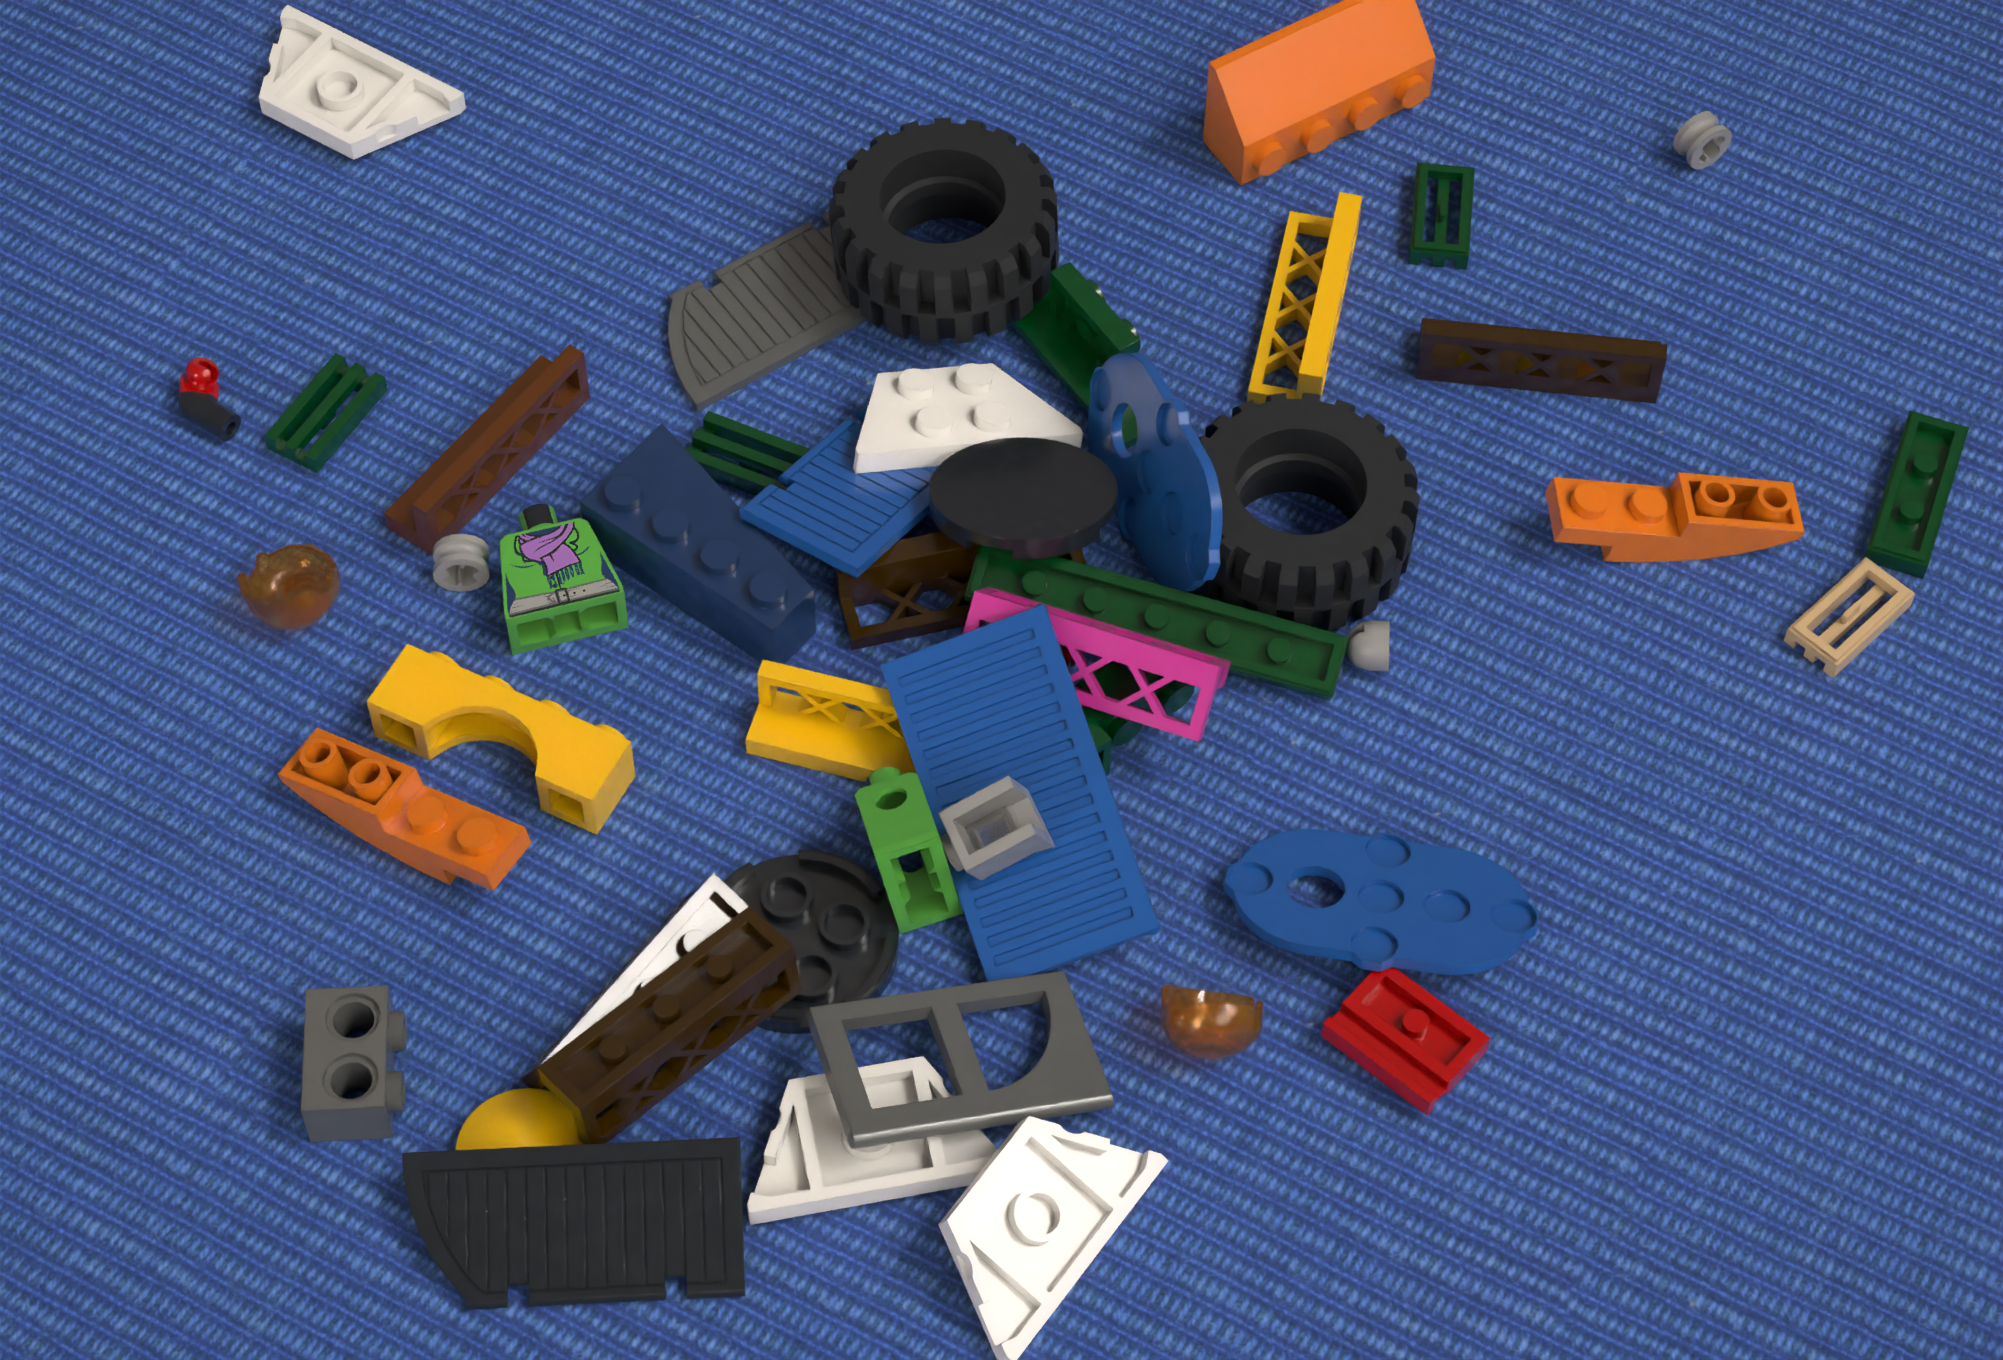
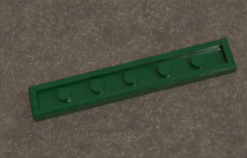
(1254, 642)

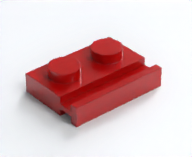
(1405, 1037)

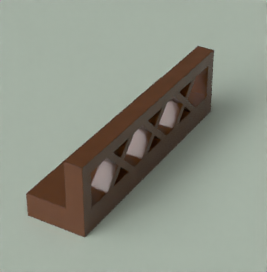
(491, 450)

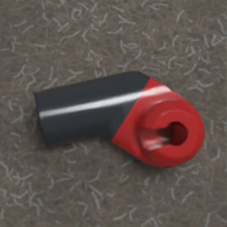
(200, 400)

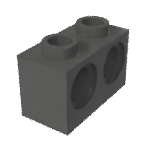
(342, 1064)

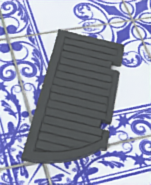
(758, 316)

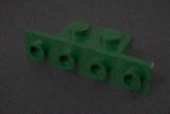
(1076, 333)

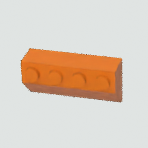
(1315, 84)

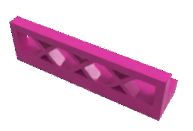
(1122, 646)

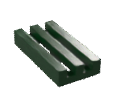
(1439, 249)
(317, 408)
(747, 445)

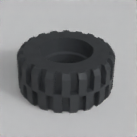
(938, 175)
(1321, 453)

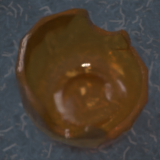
(291, 586)
(1210, 1022)

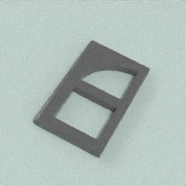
(1060, 1084)

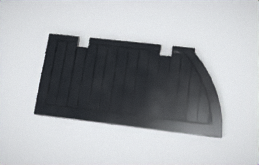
(583, 1220)

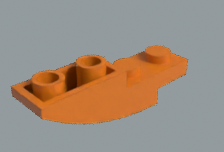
(1682, 522)
(400, 815)

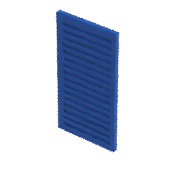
(1004, 708)

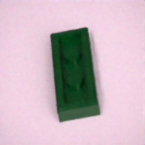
(1916, 494)

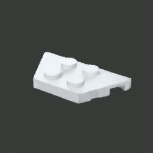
(348, 90)
(931, 413)
(816, 1171)
(1039, 1223)

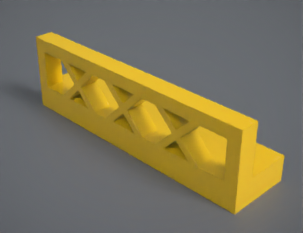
(1323, 304)
(820, 729)

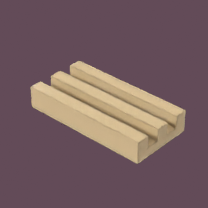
(1821, 647)

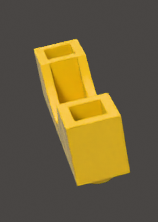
(435, 704)

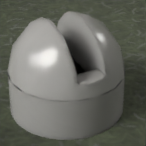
(1369, 645)

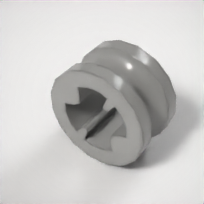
(1702, 140)
(461, 562)

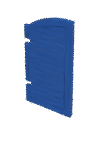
(840, 513)

